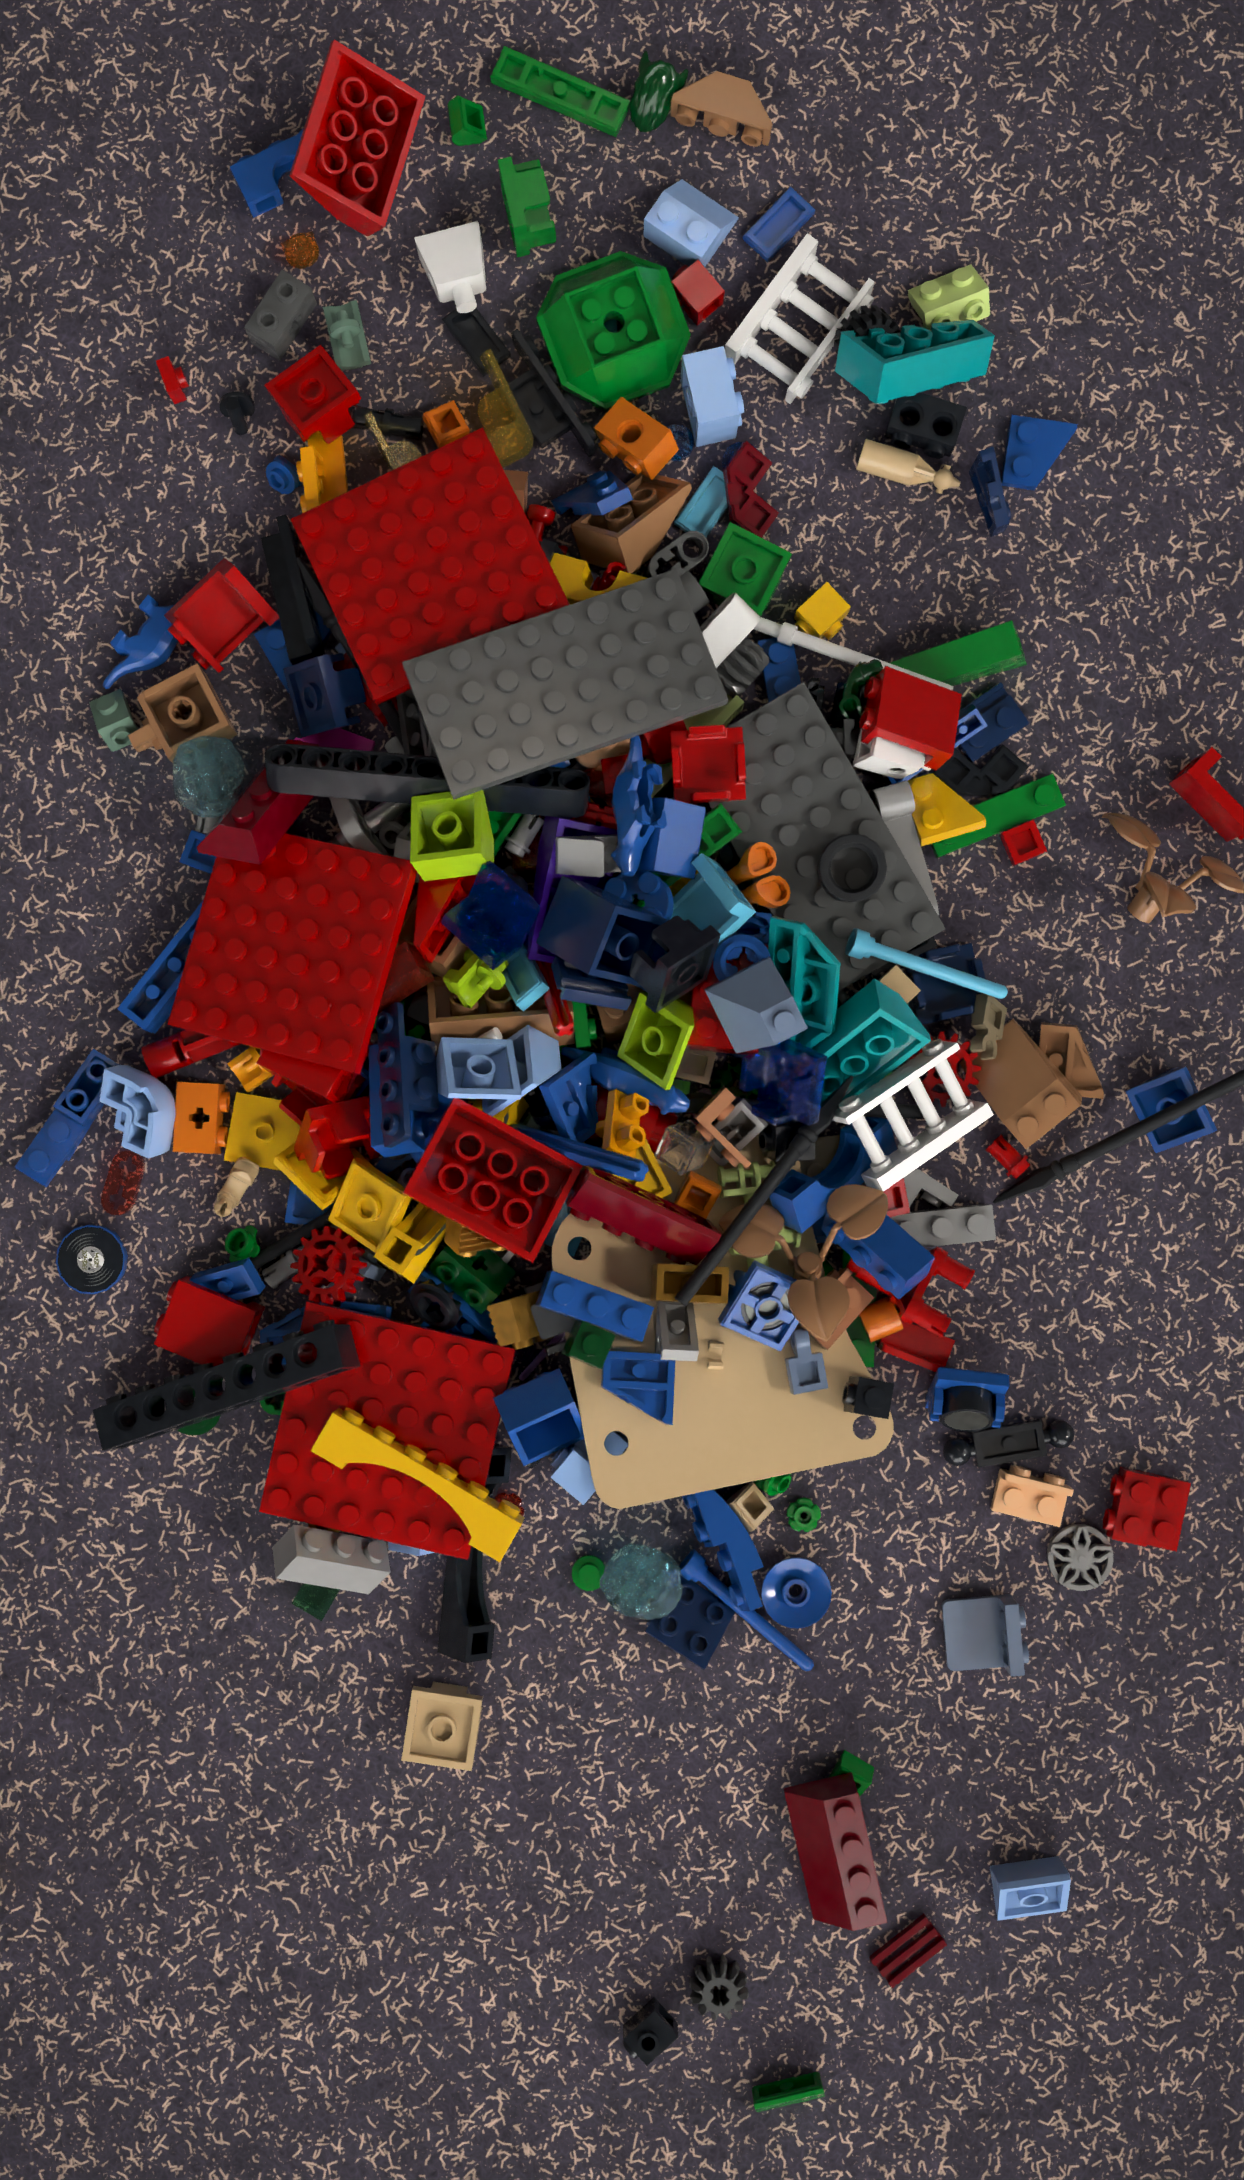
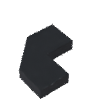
(992, 779)

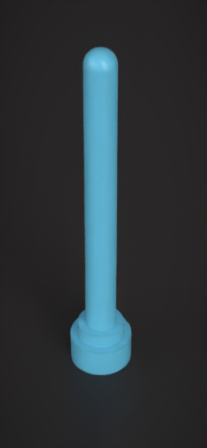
(862, 945)

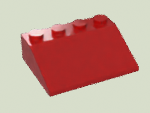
(356, 139)
(492, 1179)

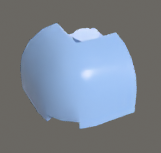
(143, 1109)

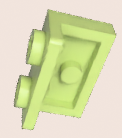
(951, 298)

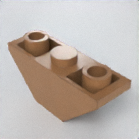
(725, 105)

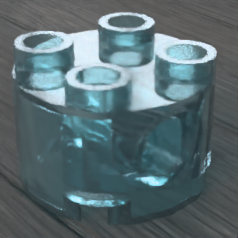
(207, 775)
(642, 1582)

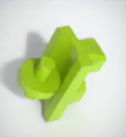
(474, 979)

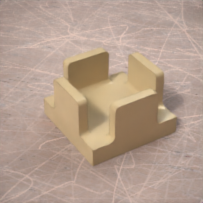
(442, 1726)

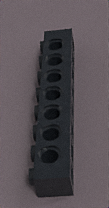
(335, 1355)

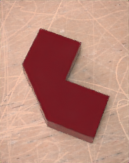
(740, 479)

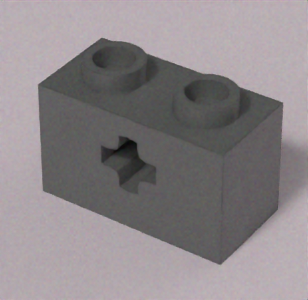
(280, 315)

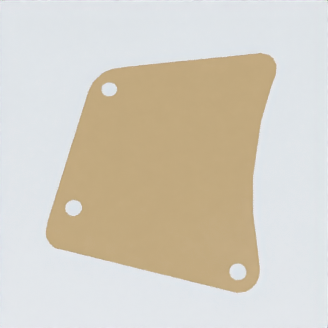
(727, 1421)

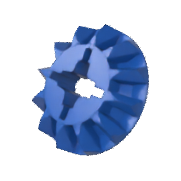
(731, 950)

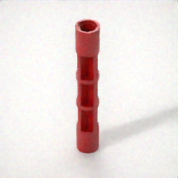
(165, 1054)

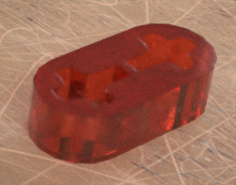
(114, 1181)

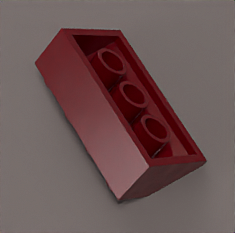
(254, 820)
(641, 1215)
(835, 1853)

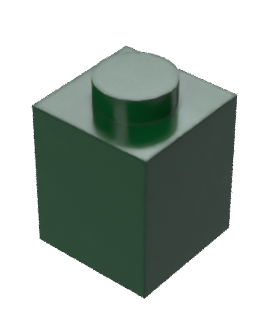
(588, 1344)

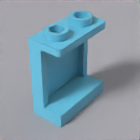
(712, 900)

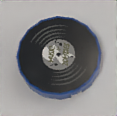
(91, 1259)

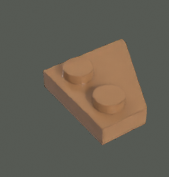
(1069, 1054)

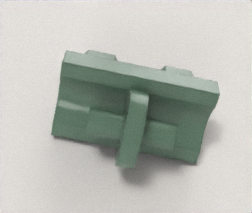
(347, 336)

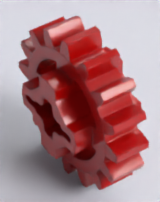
(932, 1079)
(322, 1266)

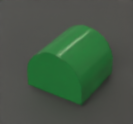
(466, 121)

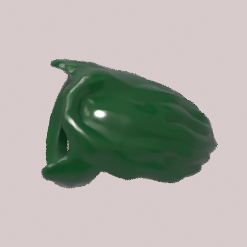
(654, 92)

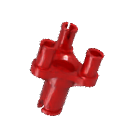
(912, 1306)

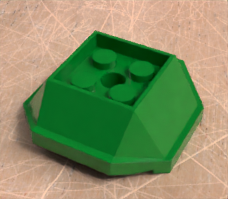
(607, 364)

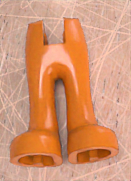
(755, 862)

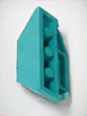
(809, 974)

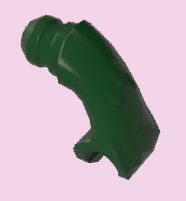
(857, 679)

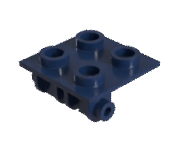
(693, 1625)

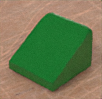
(861, 1771)

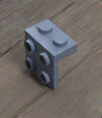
(985, 1634)

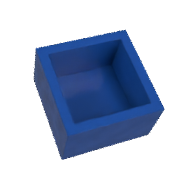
(540, 1416)

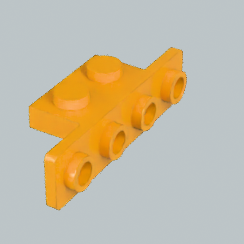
(321, 471)

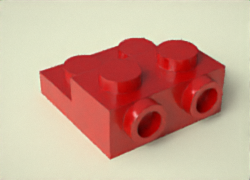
(1146, 1509)

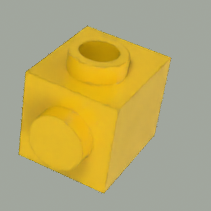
(822, 613)

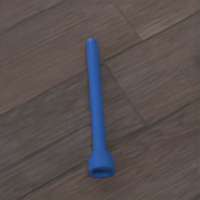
(697, 1571)

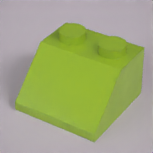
(450, 835)
(657, 1040)

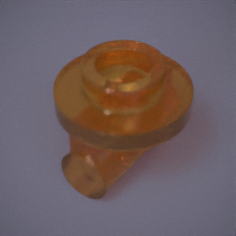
(301, 250)

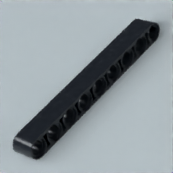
(403, 776)

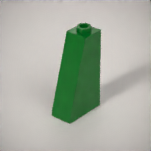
(970, 656)

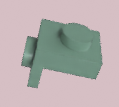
(113, 719)

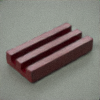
(918, 1960)

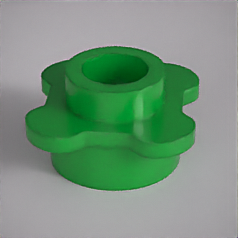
(234, 1243)

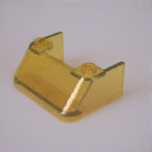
(497, 412)

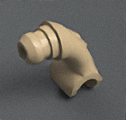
(239, 1179)

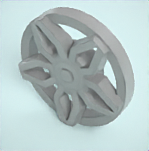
(1080, 1557)

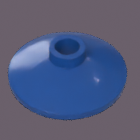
(796, 1610)

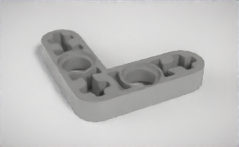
(354, 826)

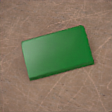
(787, 2091)

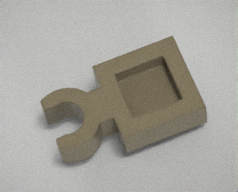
(989, 1022)

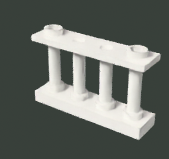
(785, 289)
(939, 1131)

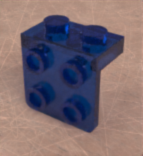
(493, 916)

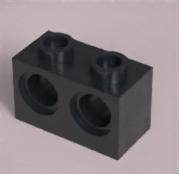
(927, 413)

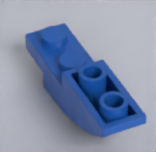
(68, 1123)
(738, 1556)

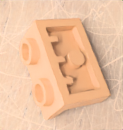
(1030, 1496)

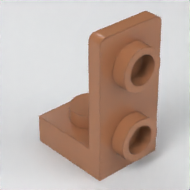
(719, 1108)

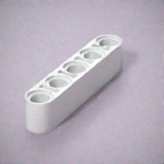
(728, 627)

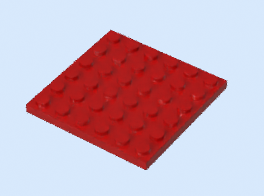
(427, 559)
(296, 950)
(422, 1388)

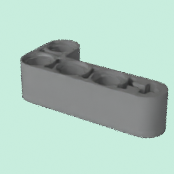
(896, 807)

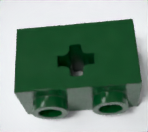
(473, 1278)

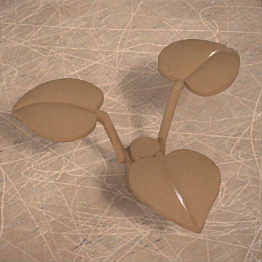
(1154, 890)
(814, 1300)

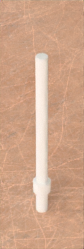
(789, 634)

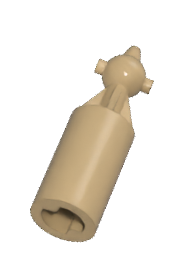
(902, 466)

